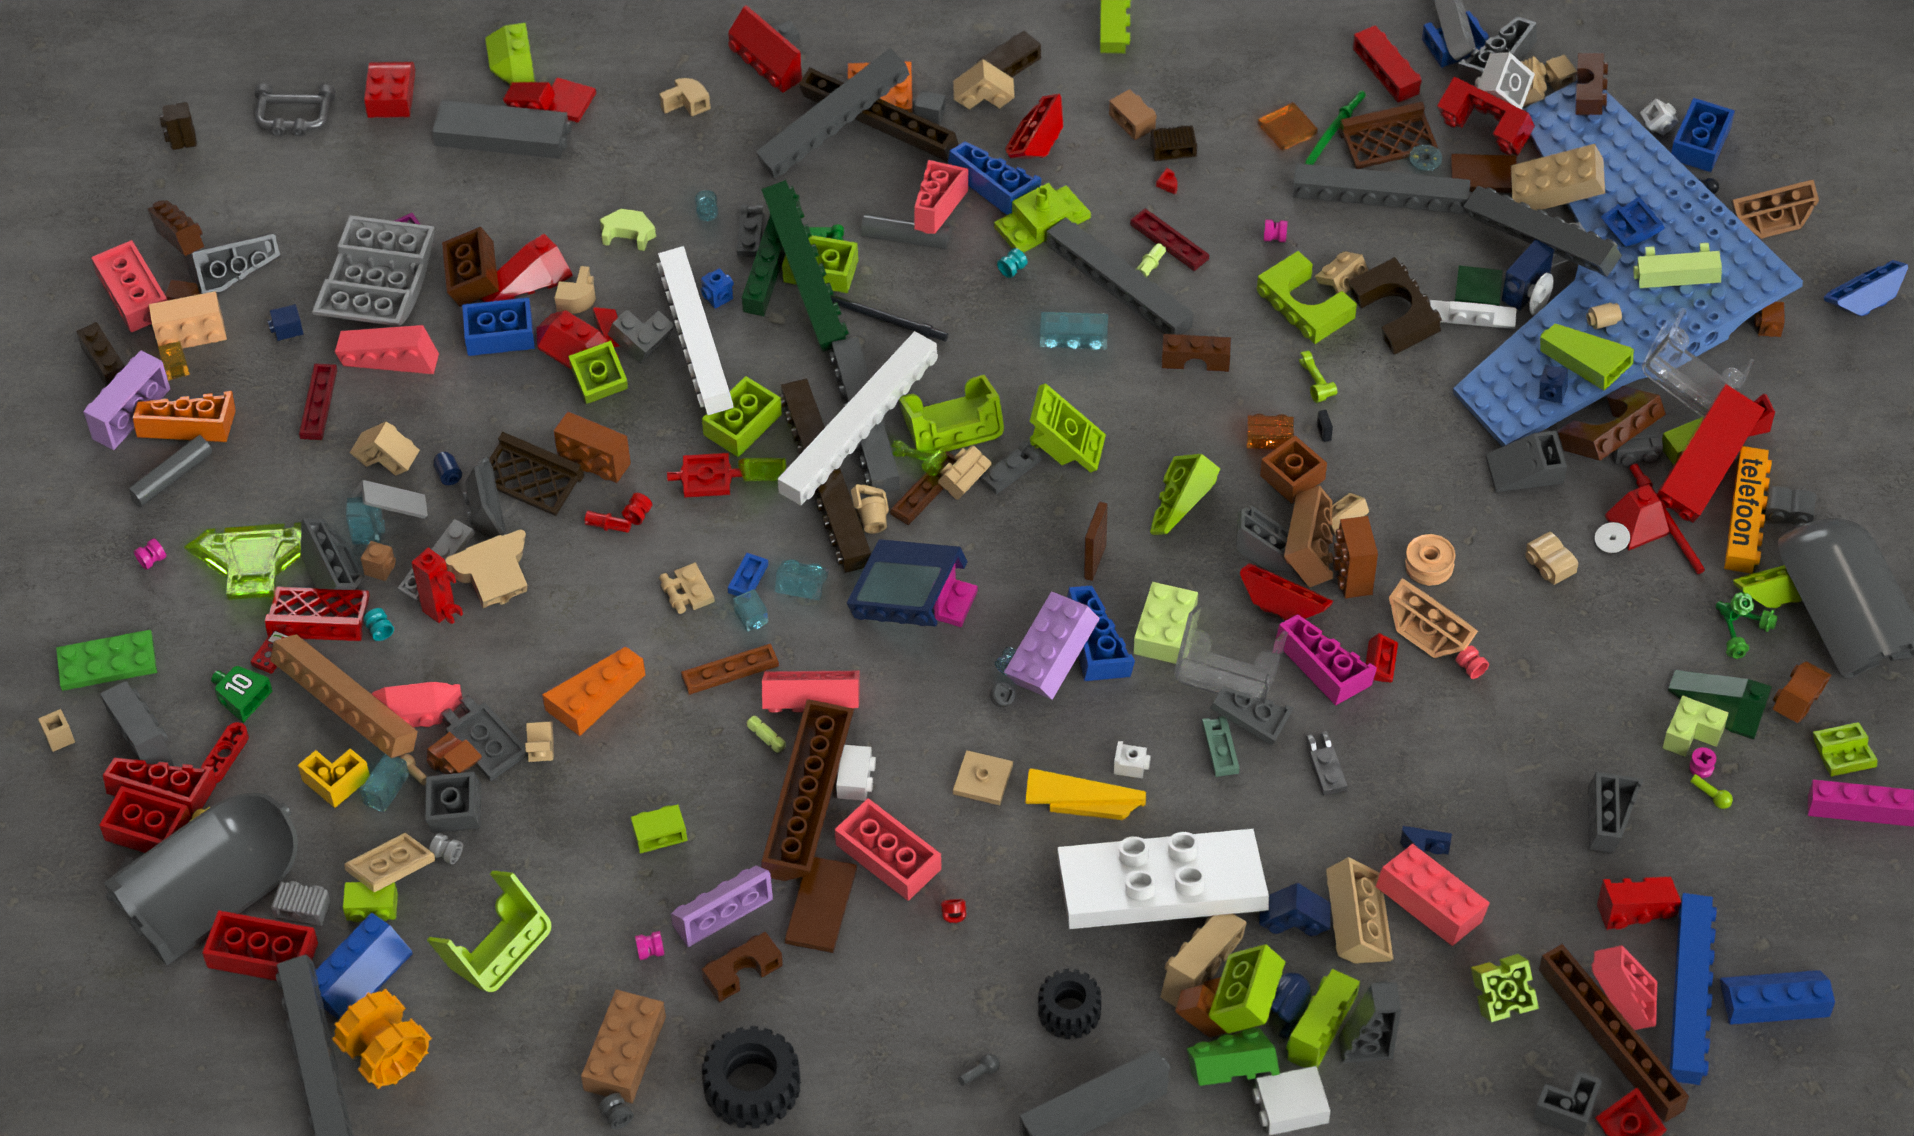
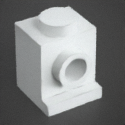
(1131, 760)

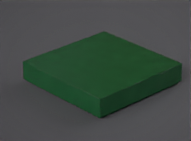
(1478, 285)

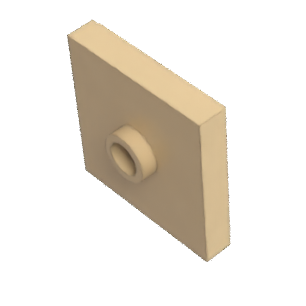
(983, 777)

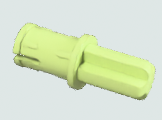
(1150, 260)

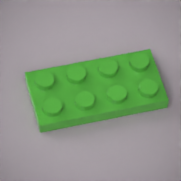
(106, 660)

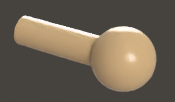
(413, 770)

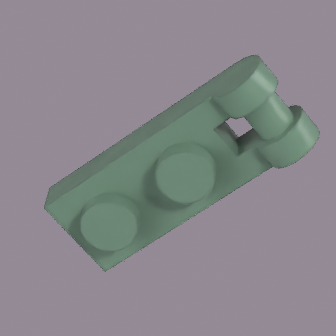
(1220, 746)

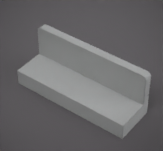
(392, 499)

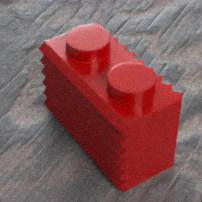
(529, 95)

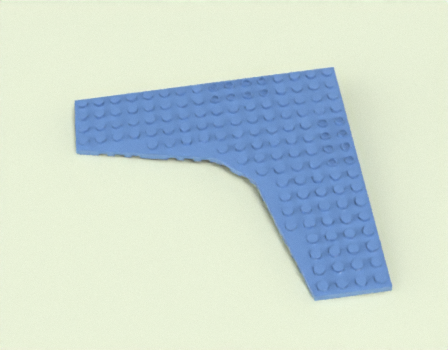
(1506, 385)

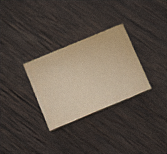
(389, 862)

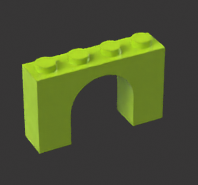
(1312, 320)

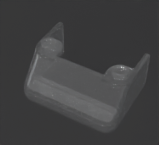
(1685, 374)
(1212, 671)

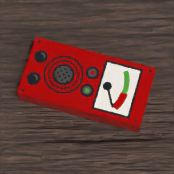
(262, 658)

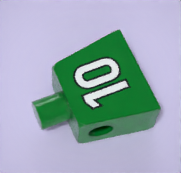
(241, 691)

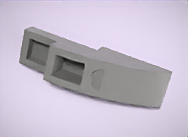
(450, 543)

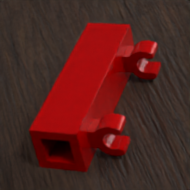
(435, 587)

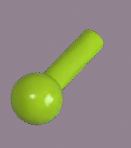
(1721, 798)

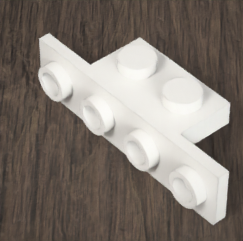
(1475, 314)

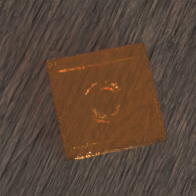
(1287, 126)

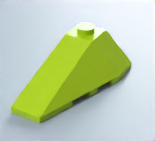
(1186, 483)

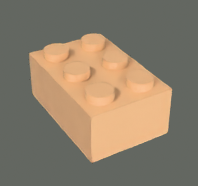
(189, 320)

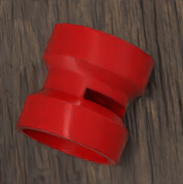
(637, 508)

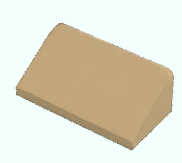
(1347, 507)

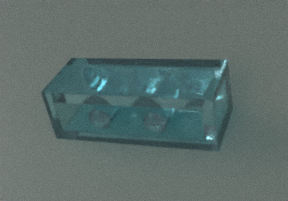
(1073, 330)

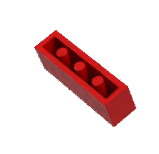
(1387, 64)

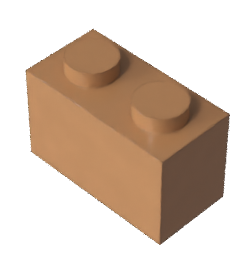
(1132, 114)

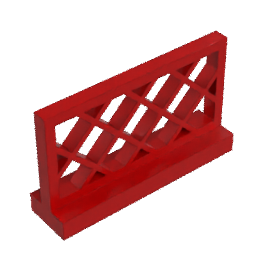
(317, 625)

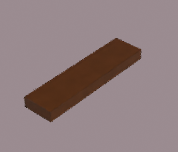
(919, 495)

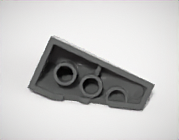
(226, 264)

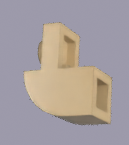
(688, 94)
(576, 296)
(540, 741)

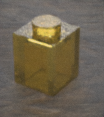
(173, 360)

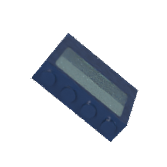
(904, 582)

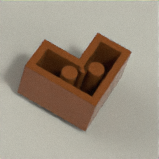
(1195, 1005)

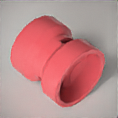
(1472, 662)

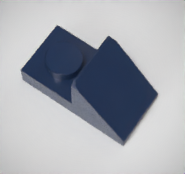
(1426, 840)

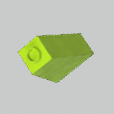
(1587, 355)

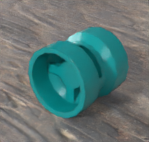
(1012, 262)
(378, 624)

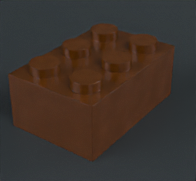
(470, 266)

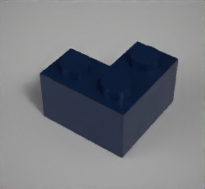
(1296, 908)

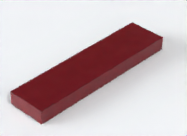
(1172, 240)
(318, 401)

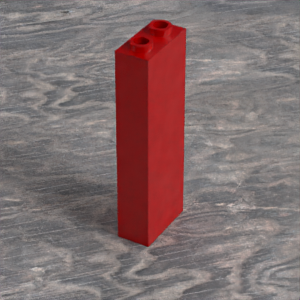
(1709, 453)

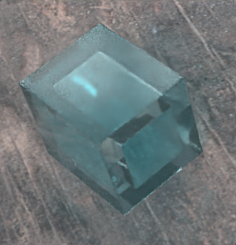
(750, 610)

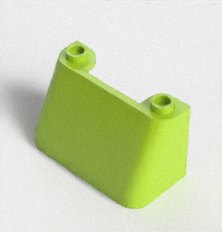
(957, 421)

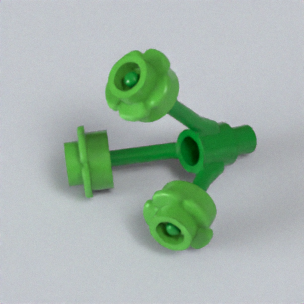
(1741, 606)

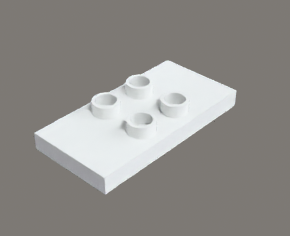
(1162, 878)

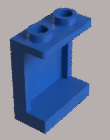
(1436, 43)

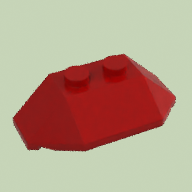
(1037, 130)
(566, 335)
(1281, 595)

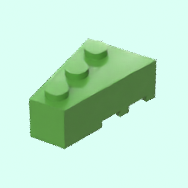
(1232, 1056)

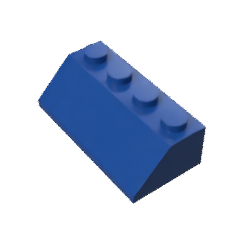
(360, 964)
(1777, 997)

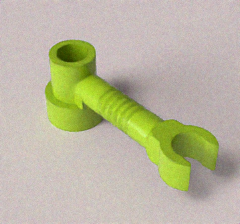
(1321, 389)

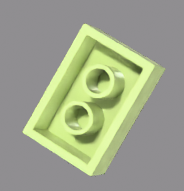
(1164, 622)

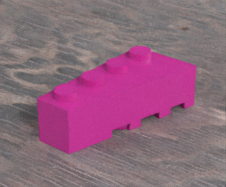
(1324, 661)

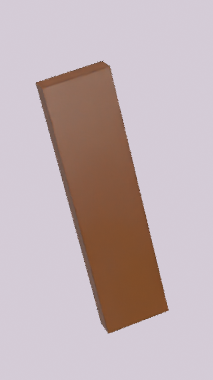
(729, 669)

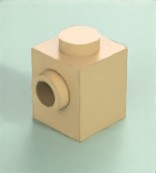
(1560, 72)
(56, 730)

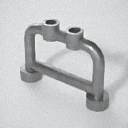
(264, 95)

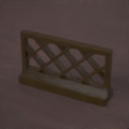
(543, 460)

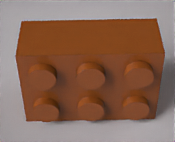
(592, 446)
(1355, 557)

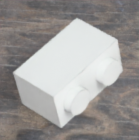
(854, 773)

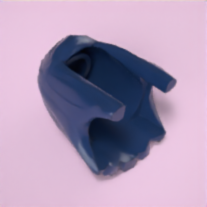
(1291, 1000)

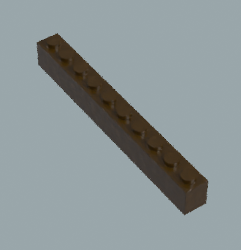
(833, 495)

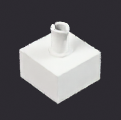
(1506, 78)

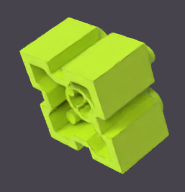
(1504, 987)

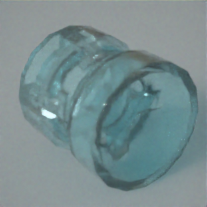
(706, 205)

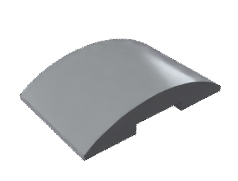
(376, 271)

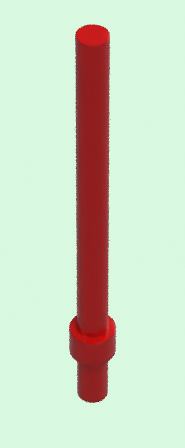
(1643, 480)

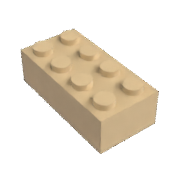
(1559, 178)

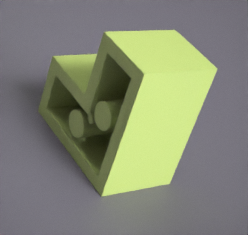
(1694, 721)

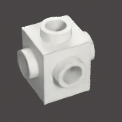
(1659, 117)

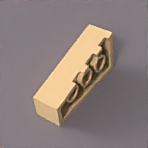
(1202, 955)

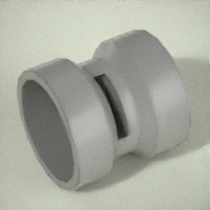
(446, 848)

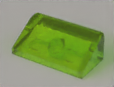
(762, 468)

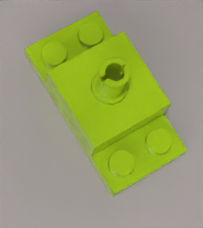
(1037, 213)
(1064, 431)

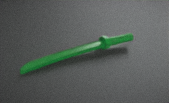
(1344, 112)

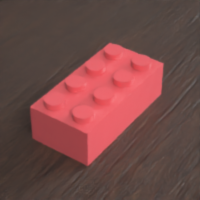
(888, 849)
(1432, 894)

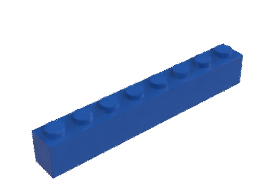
(1691, 989)

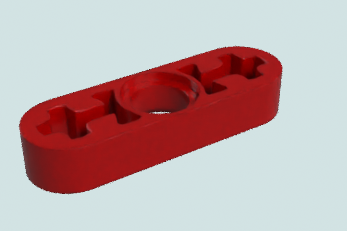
(225, 742)

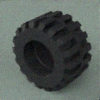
(1067, 1021)

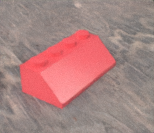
(793, 688)

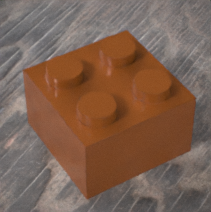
(1293, 468)

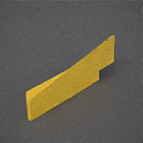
(1082, 796)

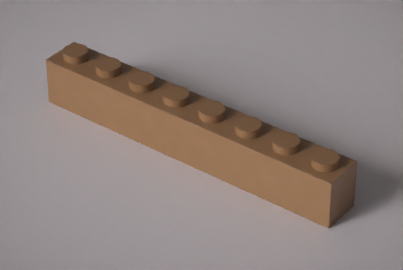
(344, 696)

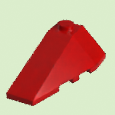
(531, 268)

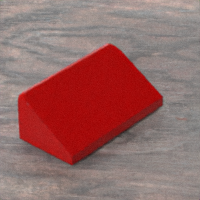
(604, 319)
(1382, 655)

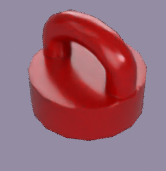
(953, 906)

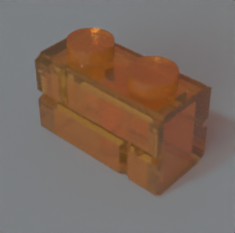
(1269, 431)

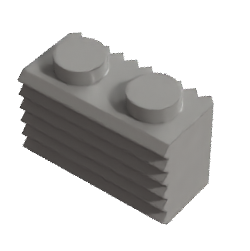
(301, 903)

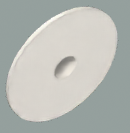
(1612, 537)

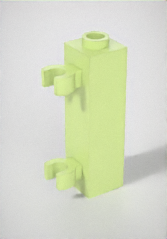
(1678, 269)

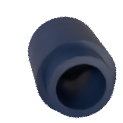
(447, 468)

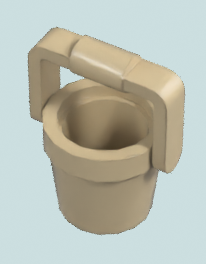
(871, 509)

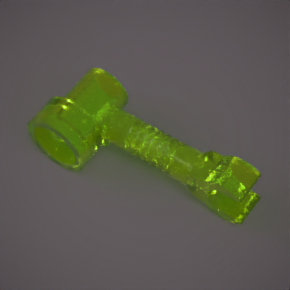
(932, 462)

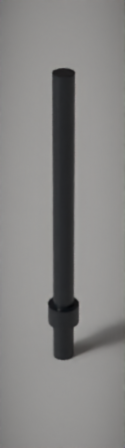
(924, 329)

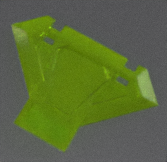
(249, 556)

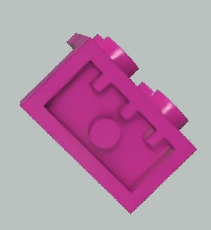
(954, 600)

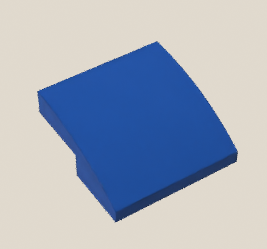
(1632, 222)

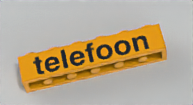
(1747, 509)

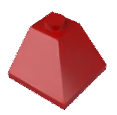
(1642, 516)

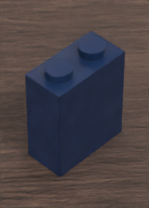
(1526, 271)

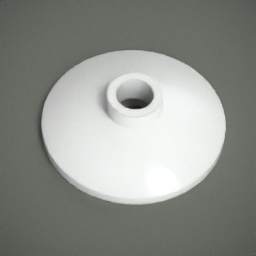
(1540, 293)

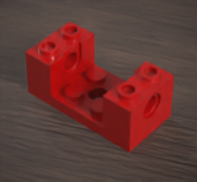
(1514, 123)

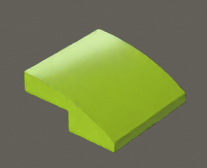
(1844, 749)

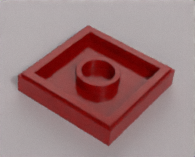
(571, 98)

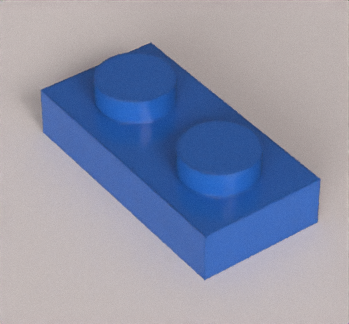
(748, 574)

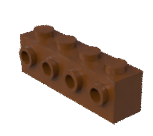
(176, 227)

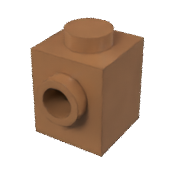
(378, 560)

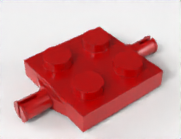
(705, 475)

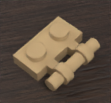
(692, 584)

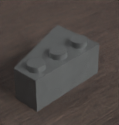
(1609, 808)

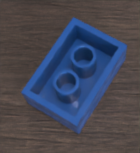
(1702, 134)
(498, 326)

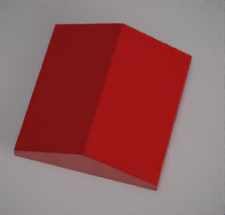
(1631, 1117)

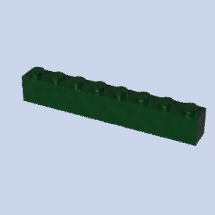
(804, 265)

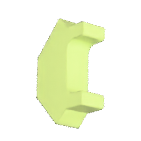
(629, 225)

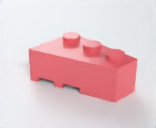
(1627, 986)

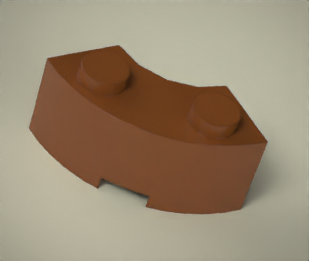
(1798, 695)
(452, 755)

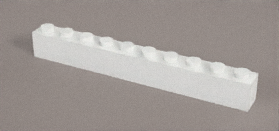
(696, 331)
(857, 418)

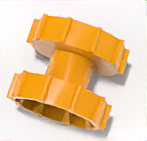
(378, 1035)

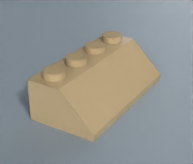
(1358, 913)

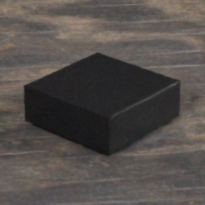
(1324, 425)

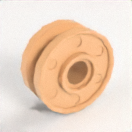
(1430, 559)

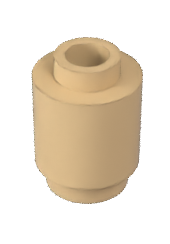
(1604, 315)

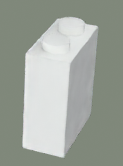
(1291, 1100)

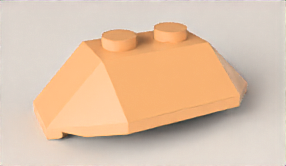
(1428, 622)

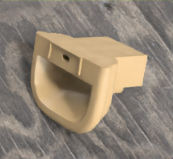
(492, 568)

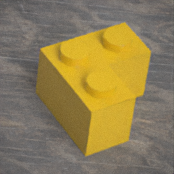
(336, 779)

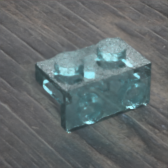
(800, 579)

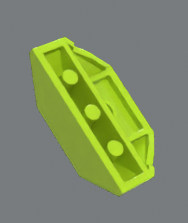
(510, 53)
(1769, 587)

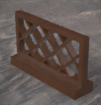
(1398, 116)

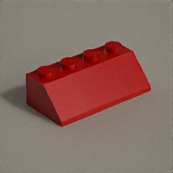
(765, 50)

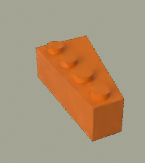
(186, 418)
(594, 691)

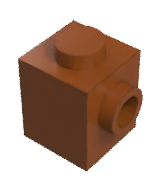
(1770, 320)

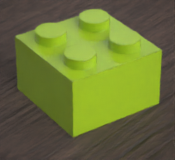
(598, 372)

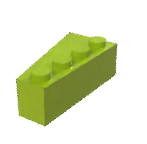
(1322, 1019)

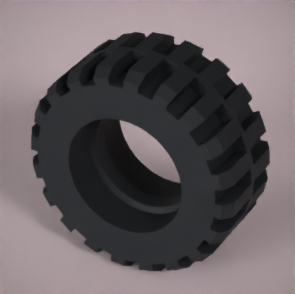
(744, 1048)

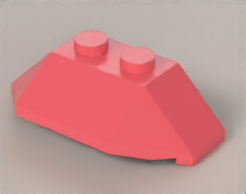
(421, 702)

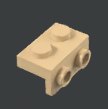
(1341, 270)

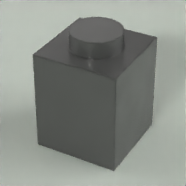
(930, 106)

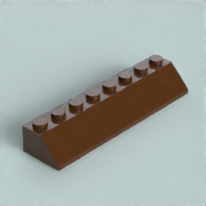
(806, 790)

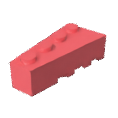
(939, 195)
(388, 349)

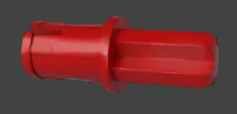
(607, 522)

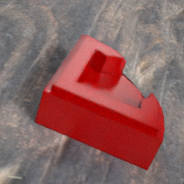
(1168, 181)

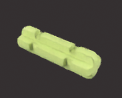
(766, 734)

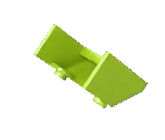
(507, 945)

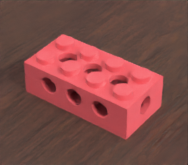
(117, 266)

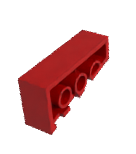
(178, 784)

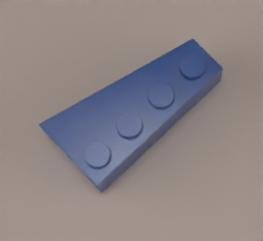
(992, 177)
(1104, 651)

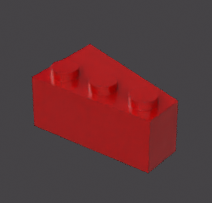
(1637, 901)

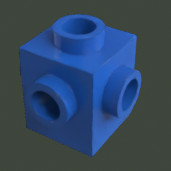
(717, 288)

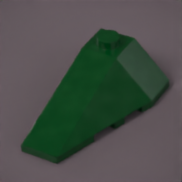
(1739, 697)

